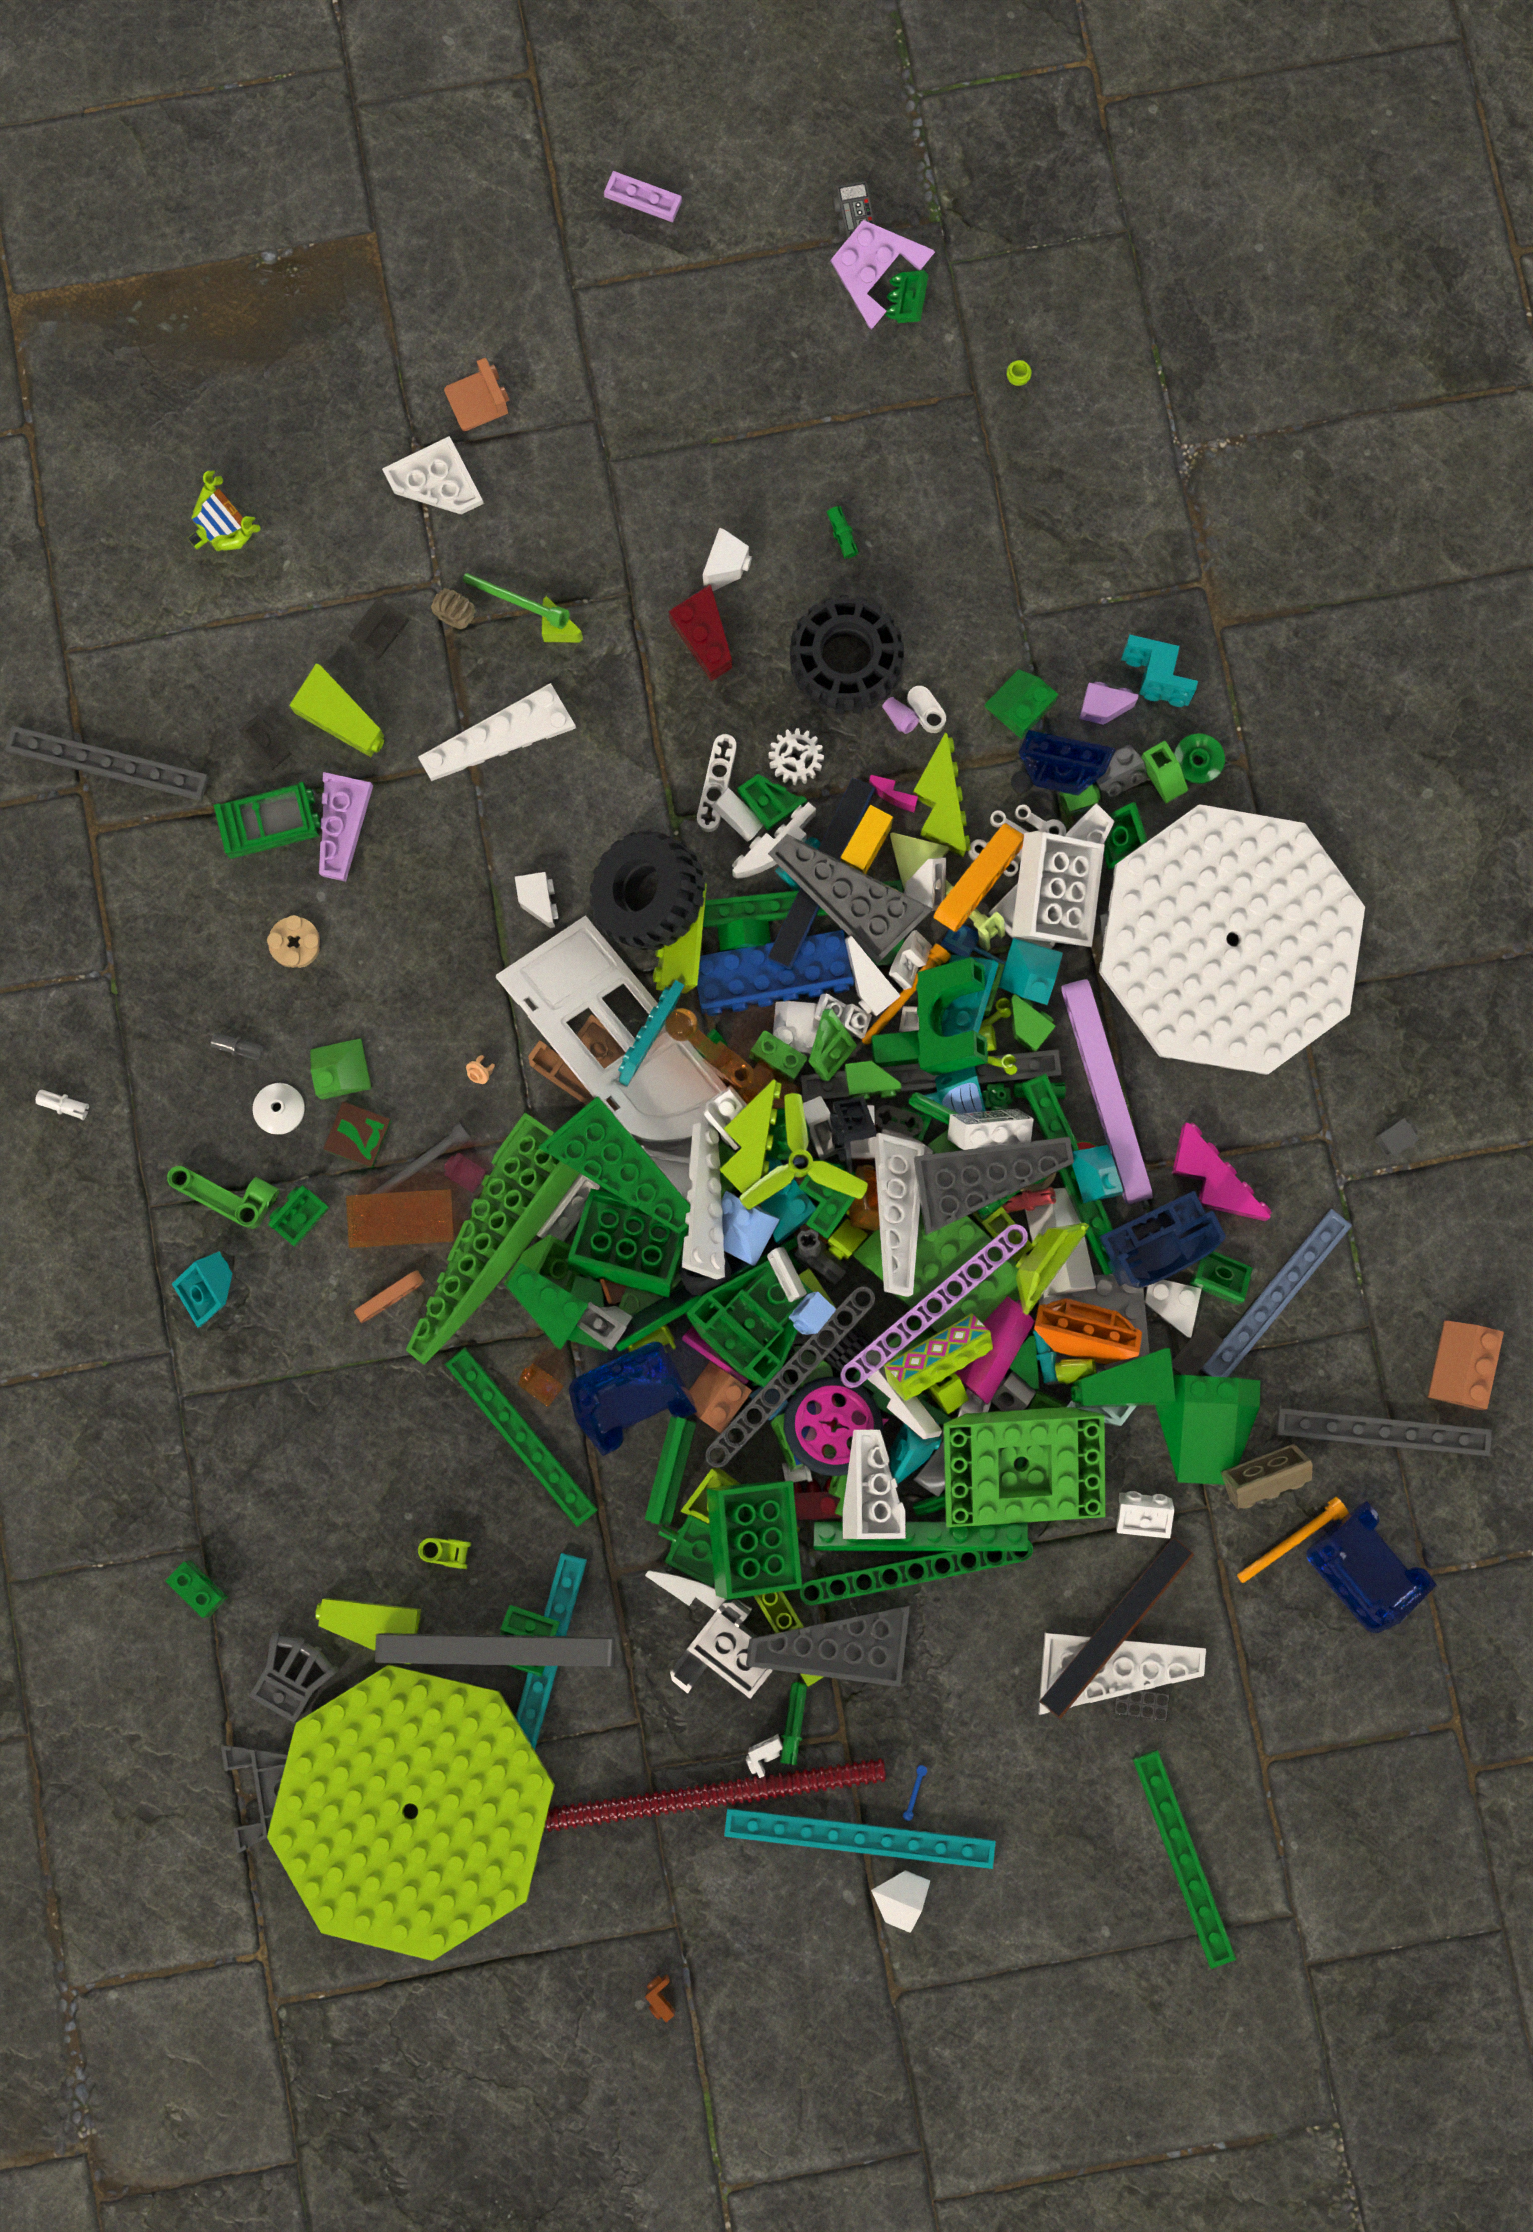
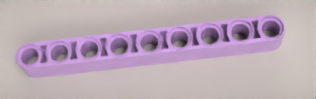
(1106, 1091)
(940, 1294)

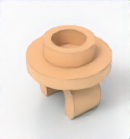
(478, 1072)

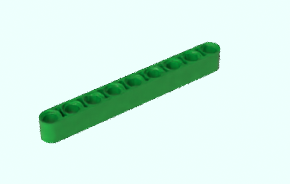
(903, 1577)

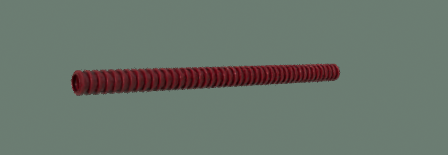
(715, 1794)

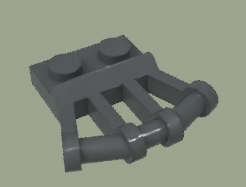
(283, 1693)

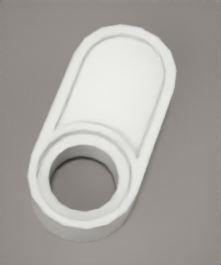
(924, 704)

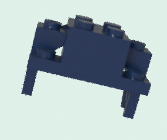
(1162, 1242)

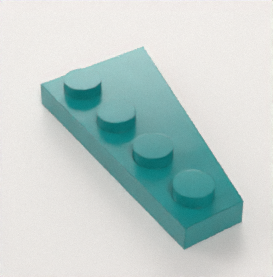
(788, 1205)

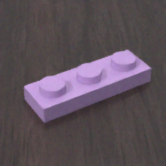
(643, 196)

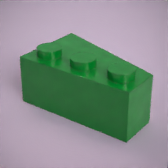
(546, 1303)

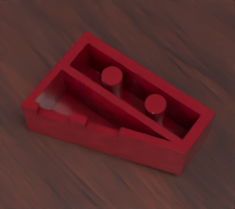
(702, 632)

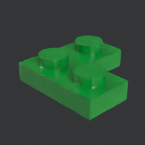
(830, 1210)

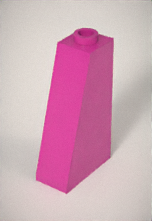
(1008, 1331)

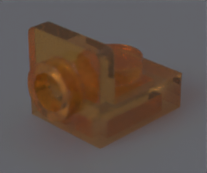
(539, 1384)

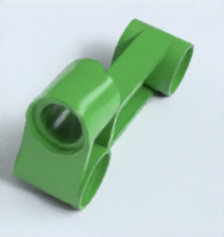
(258, 1196)

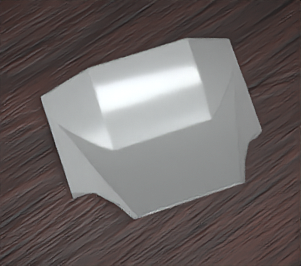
(604, 1324)

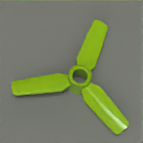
(819, 1171)

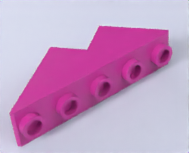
(1219, 1186)

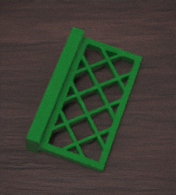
(670, 1471)

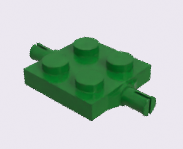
(691, 1549)

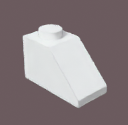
(928, 883)
(820, 1127)

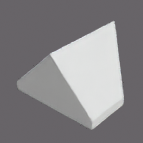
(902, 1899)

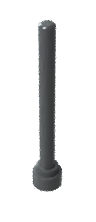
(456, 1135)

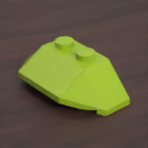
(1045, 1261)

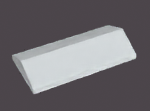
(1077, 1271)

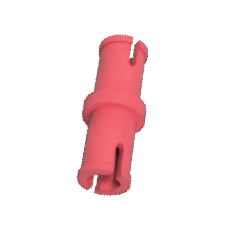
(1029, 1200)

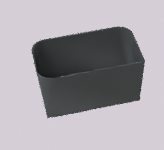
(931, 1472)

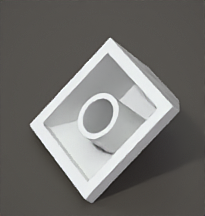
(726, 561)

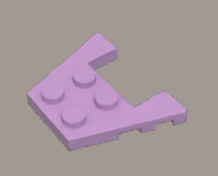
(867, 257)

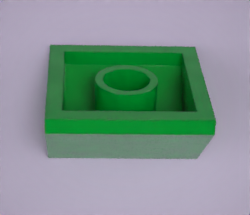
(1125, 835)
(1222, 1277)

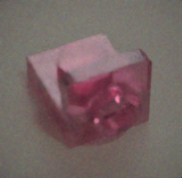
(464, 1172)

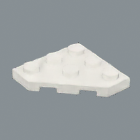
(435, 478)

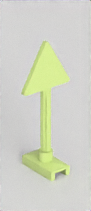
(913, 853)

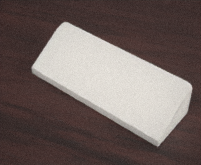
(568, 1210)

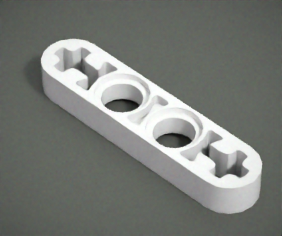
(714, 782)

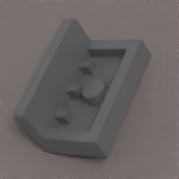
(1123, 773)

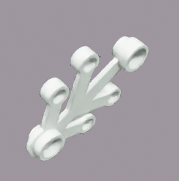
(1032, 819)

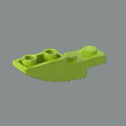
(782, 1618)

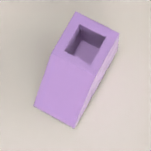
(1105, 703)

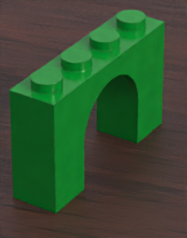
(936, 990)

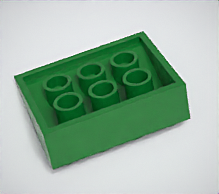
(625, 1245)
(754, 1539)

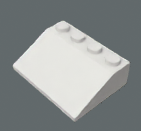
(1057, 889)

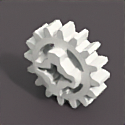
(787, 761)

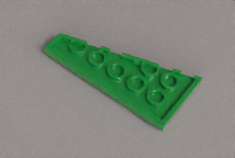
(610, 1156)

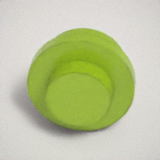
(1018, 373)

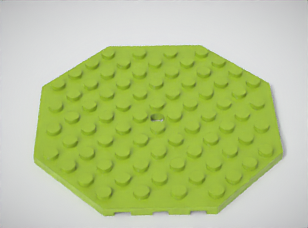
(397, 1878)

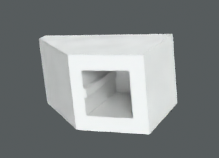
(535, 898)

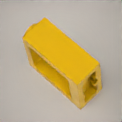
(867, 839)

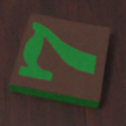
(357, 1134)

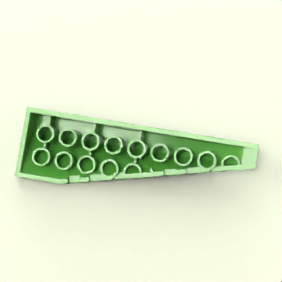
(502, 1224)

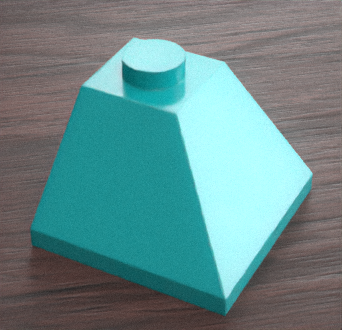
(1030, 970)
(1096, 1174)
(204, 1287)
(910, 1452)

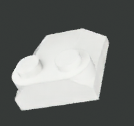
(796, 1025)

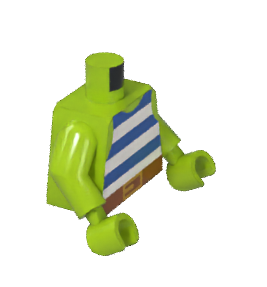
(218, 519)

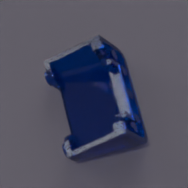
(627, 1393)
(1368, 1572)

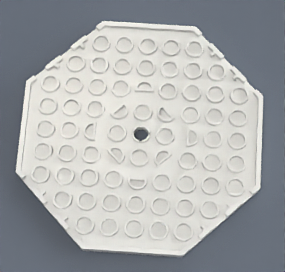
(1171, 954)

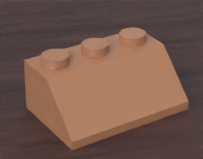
(1465, 1364)

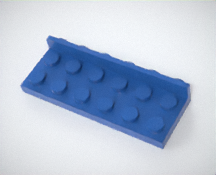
(747, 978)

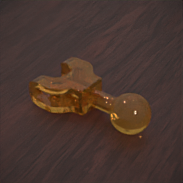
(683, 1026)

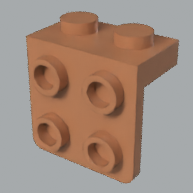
(477, 397)

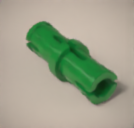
(842, 532)

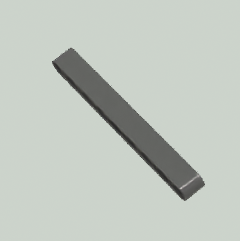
(784, 1389)
(494, 1649)

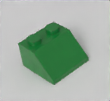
(1022, 702)

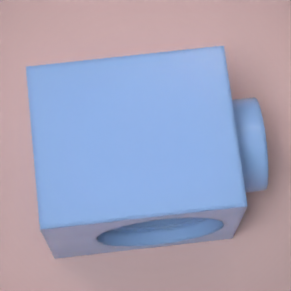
(811, 1313)

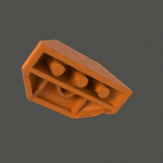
(1087, 1331)

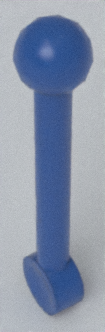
(921, 1771)

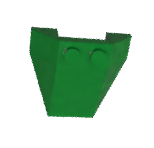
(748, 1323)
(1208, 1425)

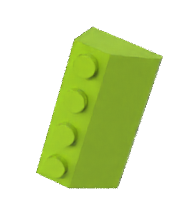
(682, 958)

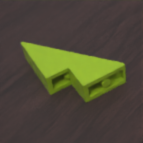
(939, 791)
(751, 1132)

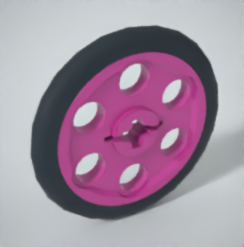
(797, 1417)

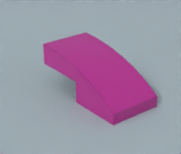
(885, 790)

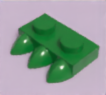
(908, 297)

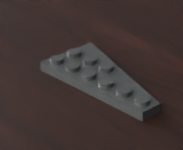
(858, 903)
(971, 1179)
(852, 1648)

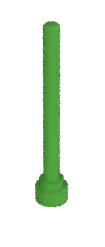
(556, 616)

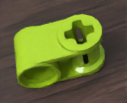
(446, 1552)

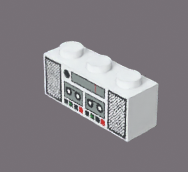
(989, 1128)

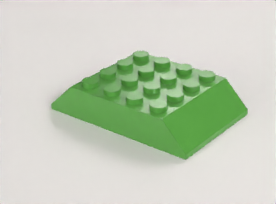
(941, 1256)

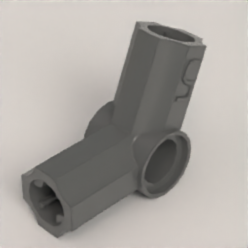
(814, 1256)

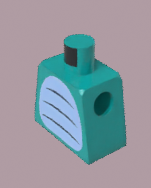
(959, 1091)

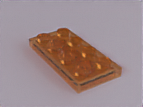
(400, 1218)

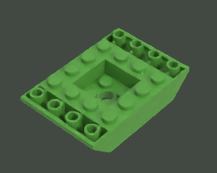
(1058, 1482)

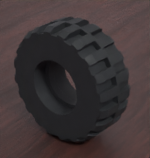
(852, 619)
(675, 901)

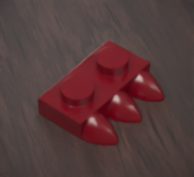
(814, 1502)

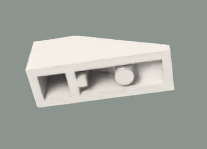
(871, 985)

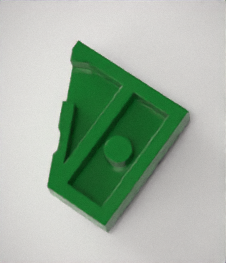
(768, 800)

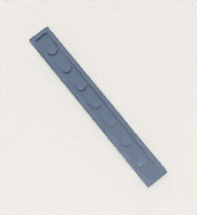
(1277, 1295)

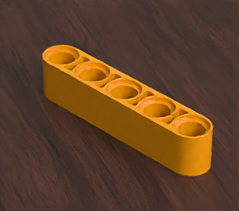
(980, 877)

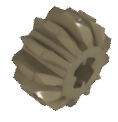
(453, 608)

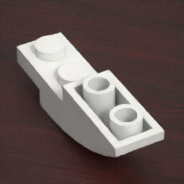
(757, 858)

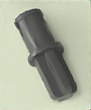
(236, 1046)

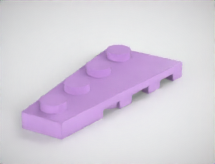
(343, 815)

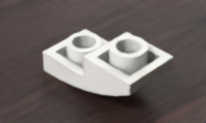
(852, 1017)

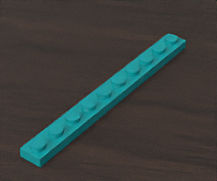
(860, 1838)

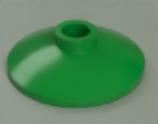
(1206, 749)

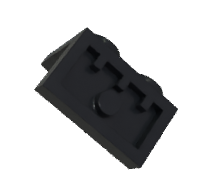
(851, 1123)

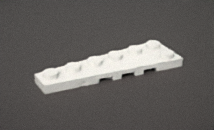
(517, 726)
(897, 1210)
(704, 1244)

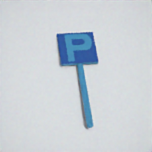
(964, 942)

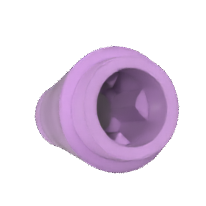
(901, 716)

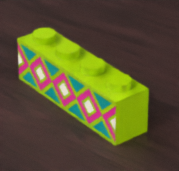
(938, 1357)

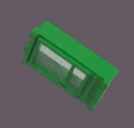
(267, 820)

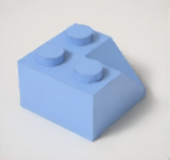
(745, 1230)

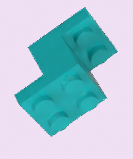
(1158, 675)

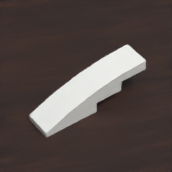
(688, 1589)

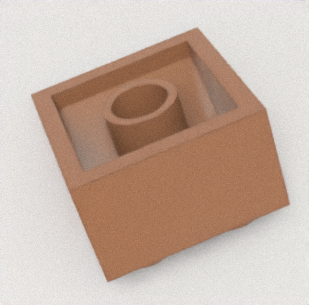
(718, 1397)

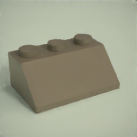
(1267, 1476)

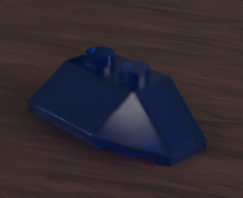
(1063, 762)

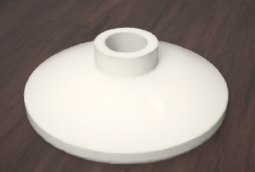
(287, 1117)

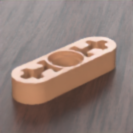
(389, 1296)

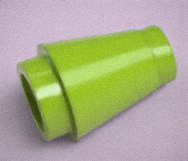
(1074, 1369)

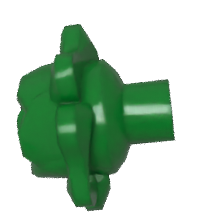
(997, 1097)

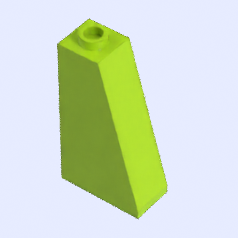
(334, 711)
(364, 1620)

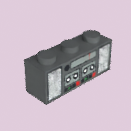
(853, 206)

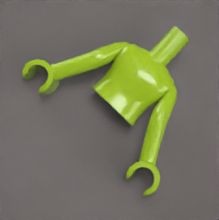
(987, 1031)

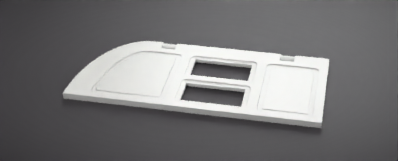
(575, 974)

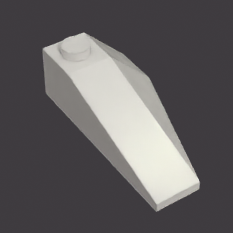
(871, 1496)

